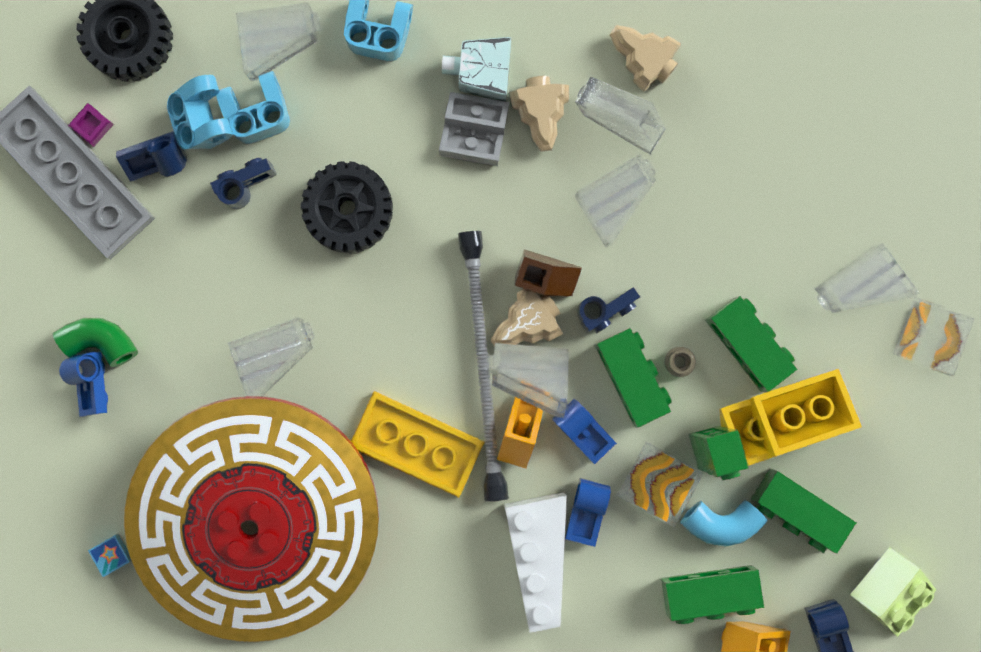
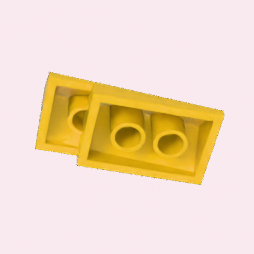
(792, 416)

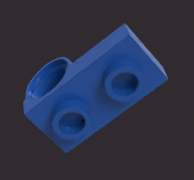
(90, 385)
(585, 431)
(587, 512)

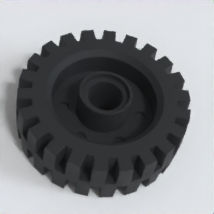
(131, 56)
(327, 194)

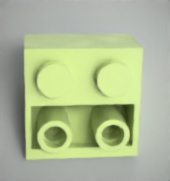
(894, 592)

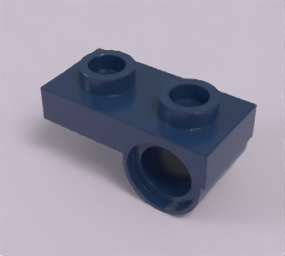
(152, 156)
(253, 173)
(622, 304)
(829, 626)

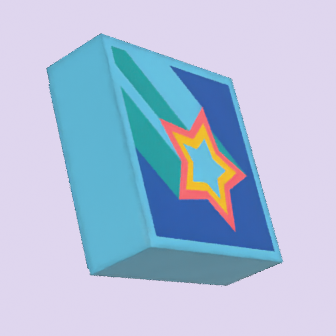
(110, 555)

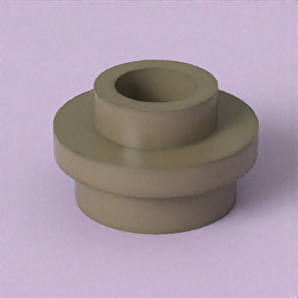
(688, 357)

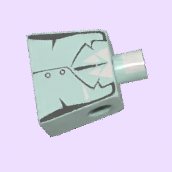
(482, 67)

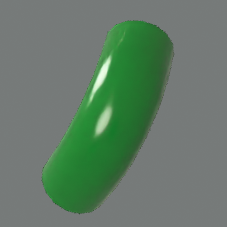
(97, 334)

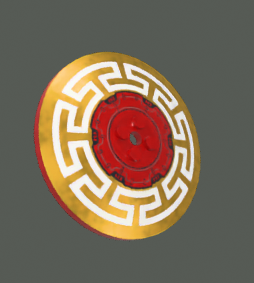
(260, 465)

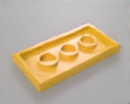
(416, 444)

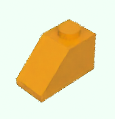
(520, 433)
(753, 637)

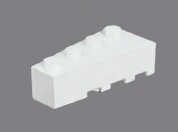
(538, 549)

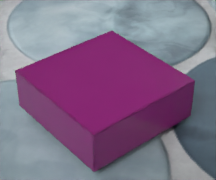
(90, 124)

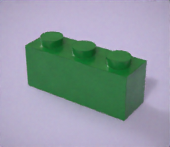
(752, 344)
(634, 377)
(719, 452)
(802, 512)
(712, 594)

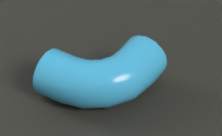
(721, 529)

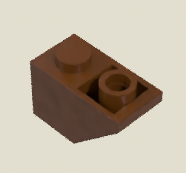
(546, 275)

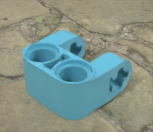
(377, 32)
(257, 113)
(192, 115)

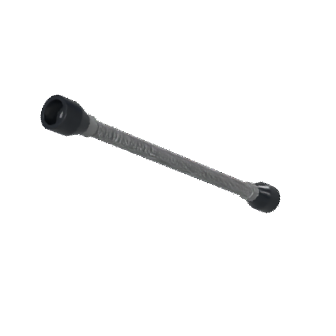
(471, 247)

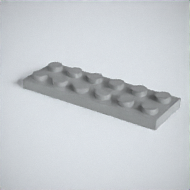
(71, 173)

